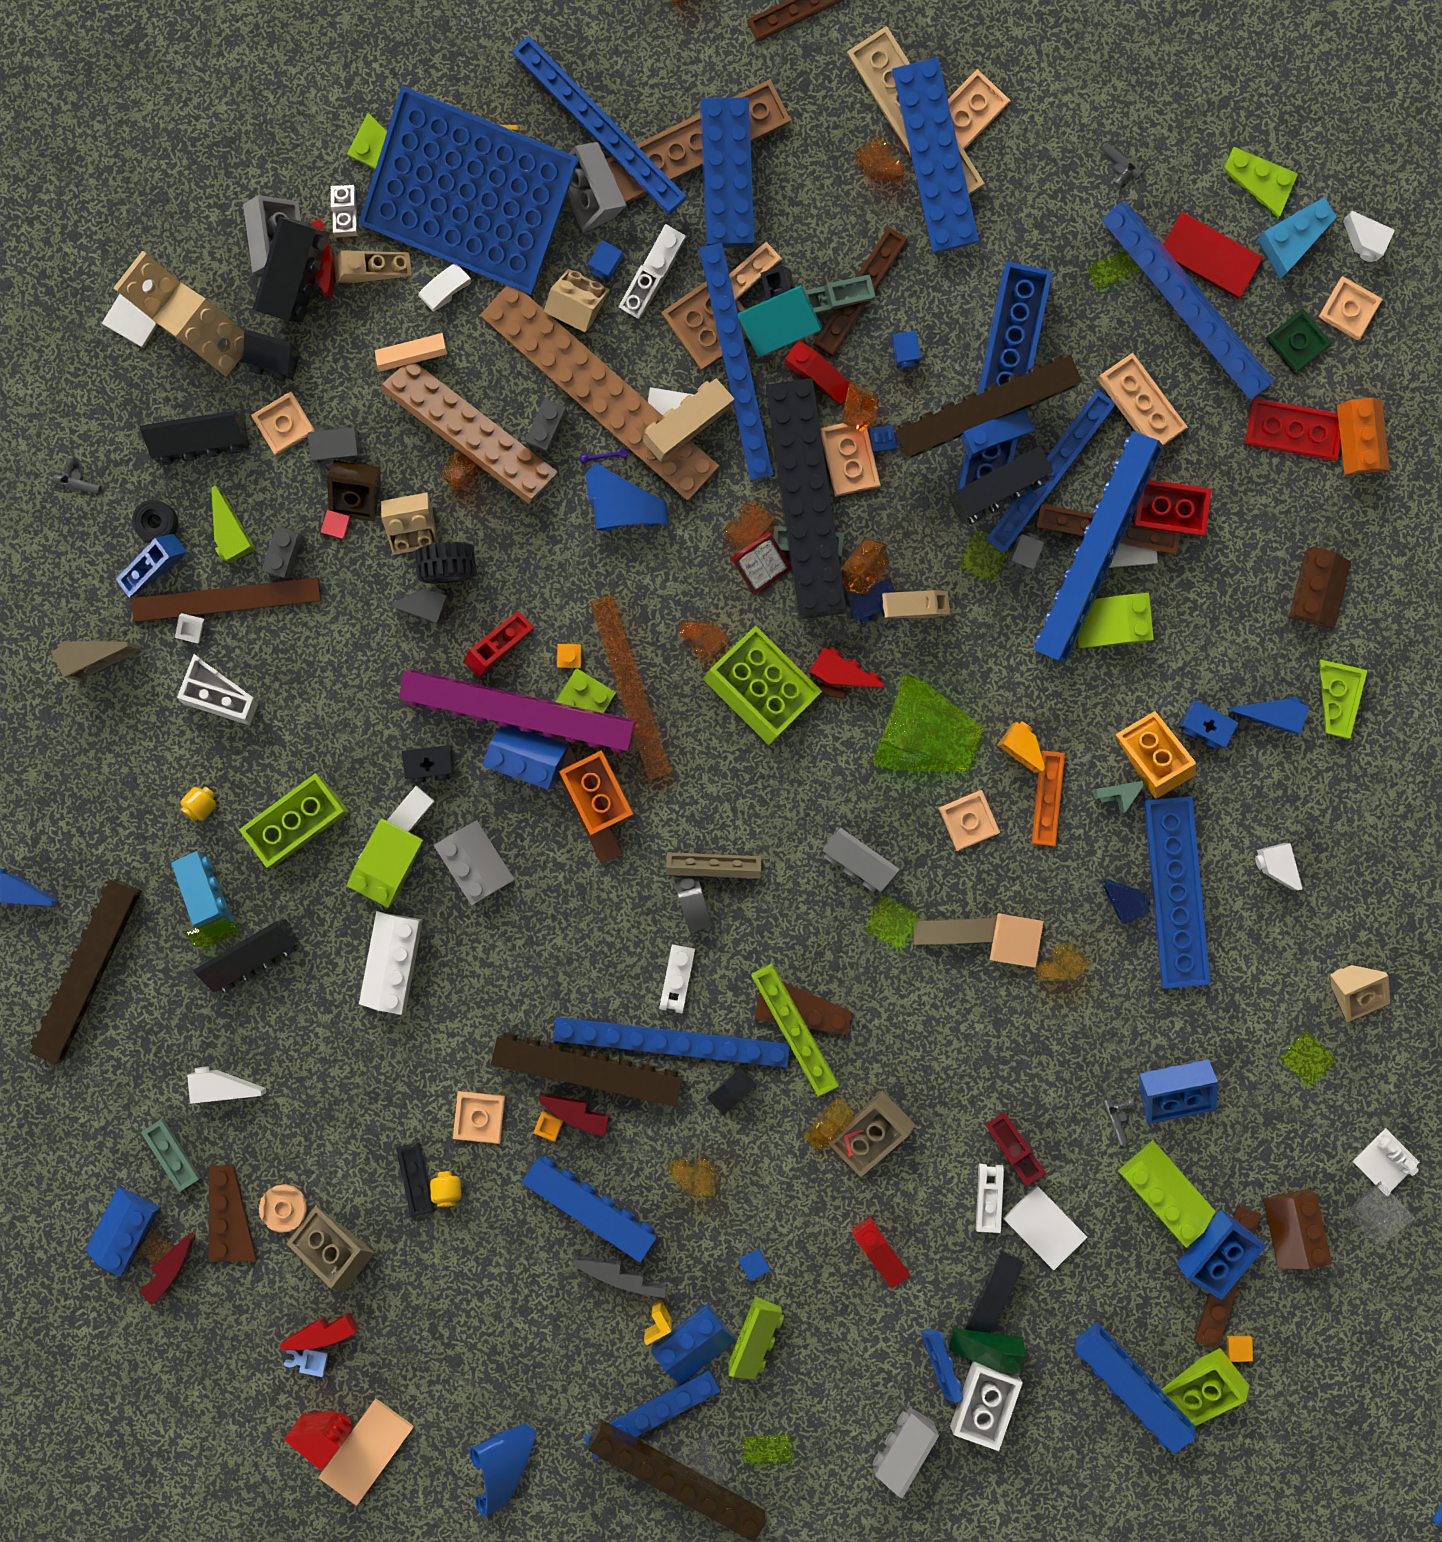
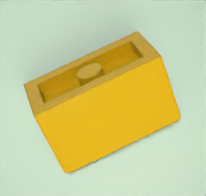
(663, 1323)

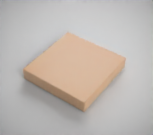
(1350, 308)
(283, 423)
(969, 820)
(1016, 940)
(479, 1117)

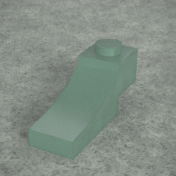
(840, 294)

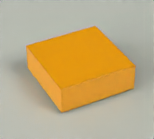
(548, 1126)
(1239, 1348)

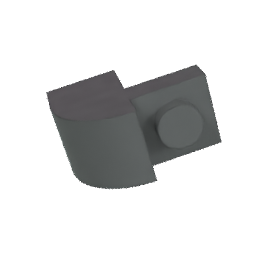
(693, 903)

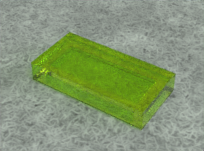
(1112, 269)
(766, 1448)

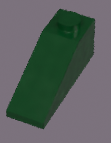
(992, 1350)

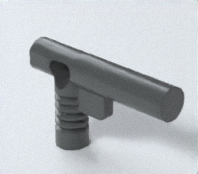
(1121, 166)
(74, 479)
(1118, 1117)

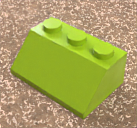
(755, 1339)

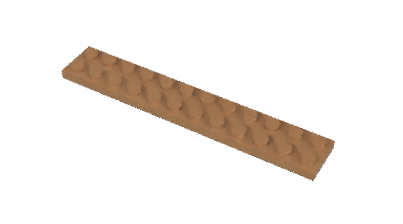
(594, 387)

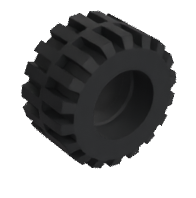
(445, 562)

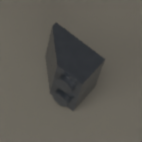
(270, 355)

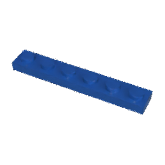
(666, 1405)

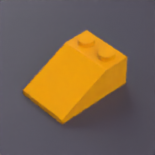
(1156, 755)

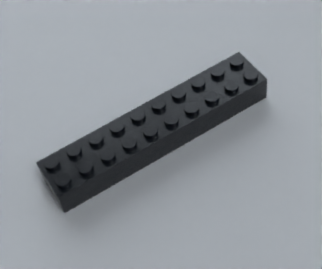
(805, 499)

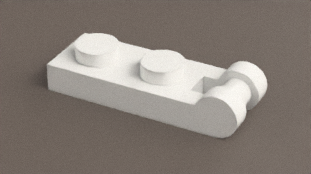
(677, 977)
(989, 1199)

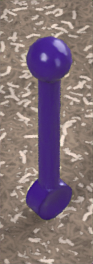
(585, 458)

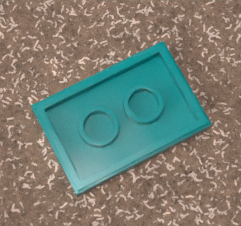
(779, 321)

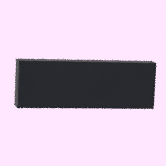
(415, 1179)

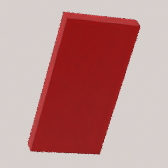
(1211, 255)
(1293, 429)

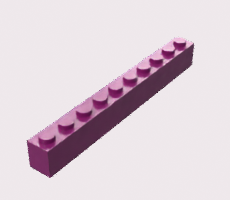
(517, 709)

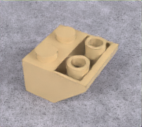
(575, 300)
(409, 522)

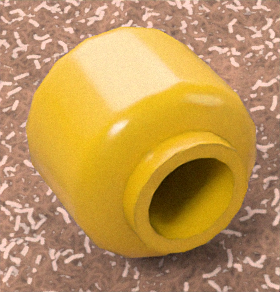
(198, 803)
(445, 1189)

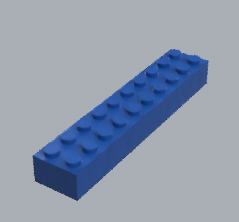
(1009, 349)

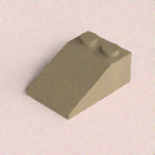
(85, 658)
(883, 1128)
(330, 1249)

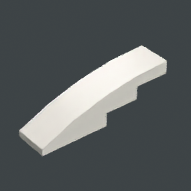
(411, 810)

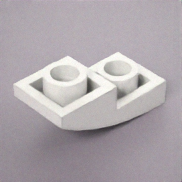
(344, 211)
(443, 286)

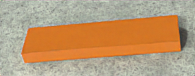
(1048, 799)

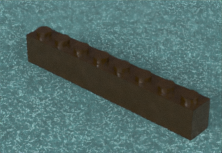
(996, 401)
(85, 971)
(587, 1070)
(677, 1480)

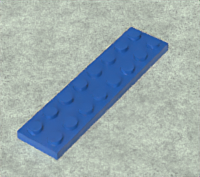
(935, 155)
(1177, 892)

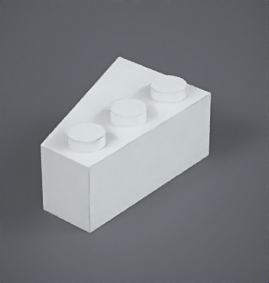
(213, 693)

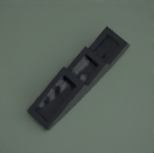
(994, 1293)

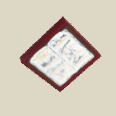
(761, 563)

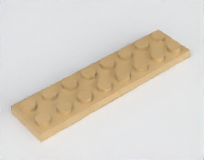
(874, 63)

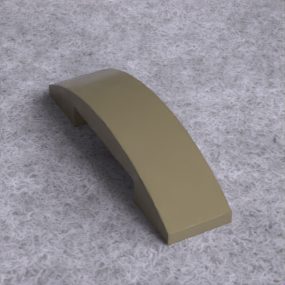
(954, 931)

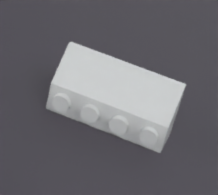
(390, 962)

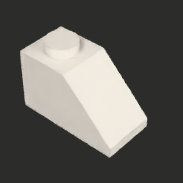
(1367, 236)
(1280, 865)

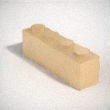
(688, 419)

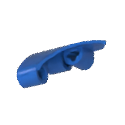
(621, 502)
(502, 1465)

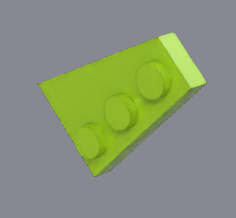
(368, 142)
(1262, 178)
(1340, 696)

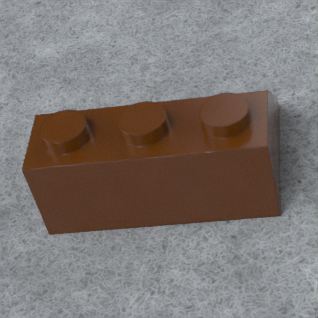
(1320, 587)
(1297, 1230)

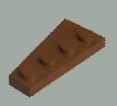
(228, 1224)

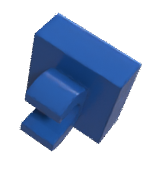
(882, 438)

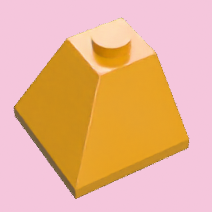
(1023, 746)

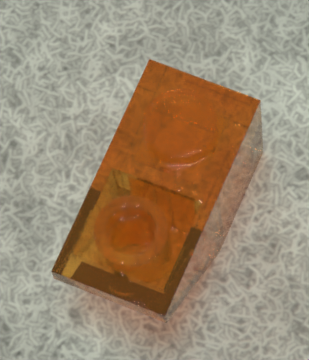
(877, 161)
(859, 407)
(706, 636)

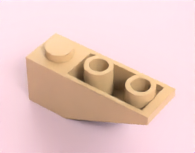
(370, 266)
(916, 604)

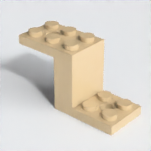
(182, 313)

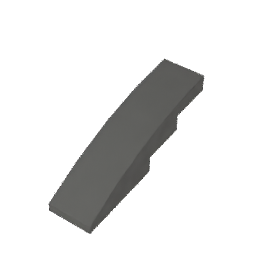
(609, 1272)

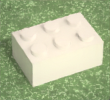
(985, 1406)

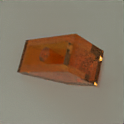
(459, 470)

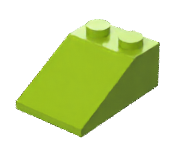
(1117, 621)
(385, 863)
(1208, 1388)

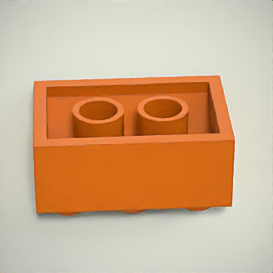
(1363, 436)
(596, 792)

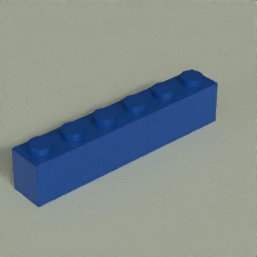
(589, 1208)
(1135, 1388)

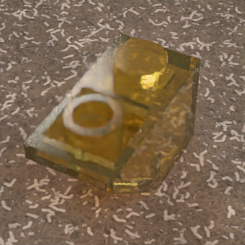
(1064, 965)
(829, 1124)
(694, 1178)

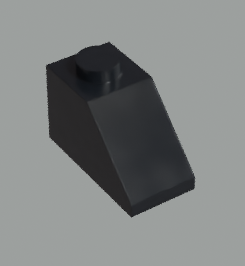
(732, 1089)

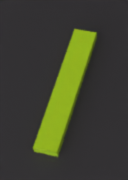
(795, 1029)

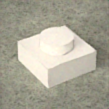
(189, 628)

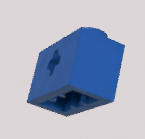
(1221, 725)

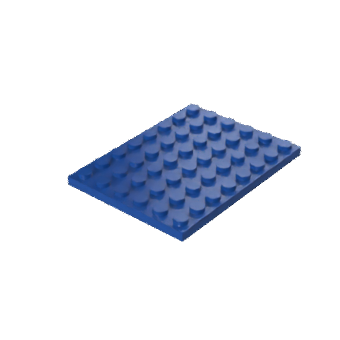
(468, 190)

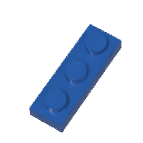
(942, 1365)

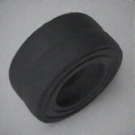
(148, 509)

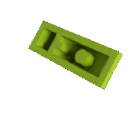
(228, 532)

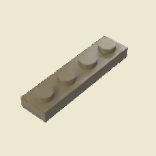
(713, 865)

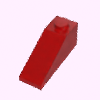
(810, 364)
(497, 644)
(880, 1252)

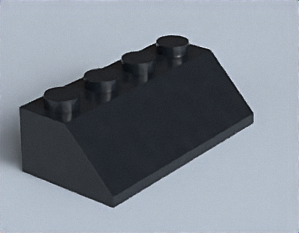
(291, 269)
(195, 437)
(248, 956)

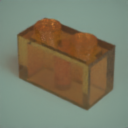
(751, 524)
(864, 566)

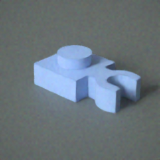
(310, 1361)

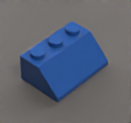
(526, 756)
(1178, 1091)
(121, 1231)
(1220, 1255)
(692, 1344)

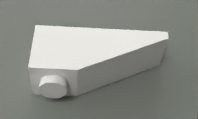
(215, 1085)

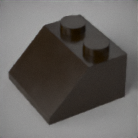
(354, 489)

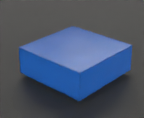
(754, 1264)

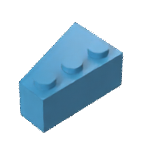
(1293, 236)
(200, 889)

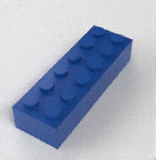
(727, 171)

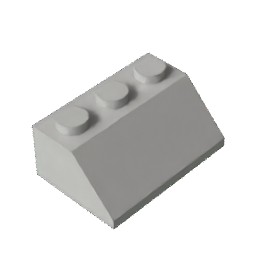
(593, 188)
(261, 222)
(859, 860)
(474, 862)
(905, 1451)

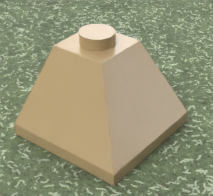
(1360, 990)

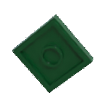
(1298, 341)

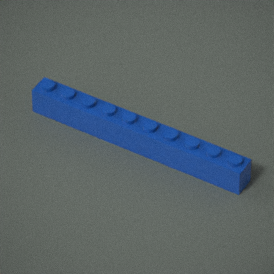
(1187, 299)
(1099, 546)

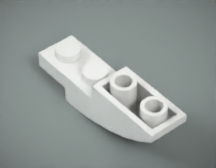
(653, 272)

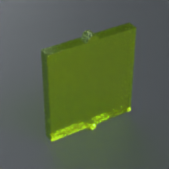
(982, 557)
(890, 921)
(212, 933)
(1307, 1058)

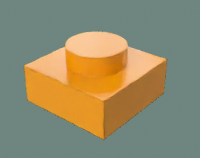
(569, 656)

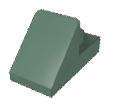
(1125, 794)

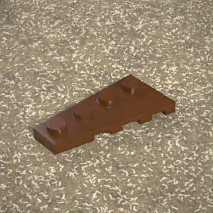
(815, 1011)

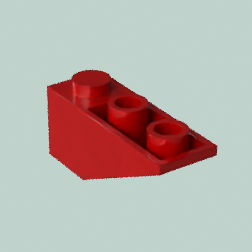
(838, 672)

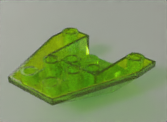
(926, 732)

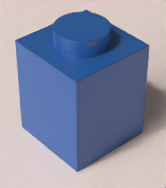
(605, 261)
(906, 349)

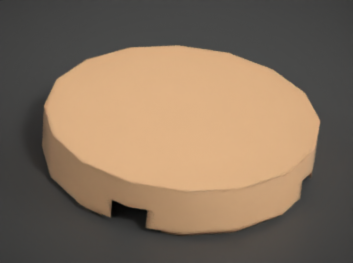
(288, 1201)

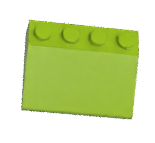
(761, 685)

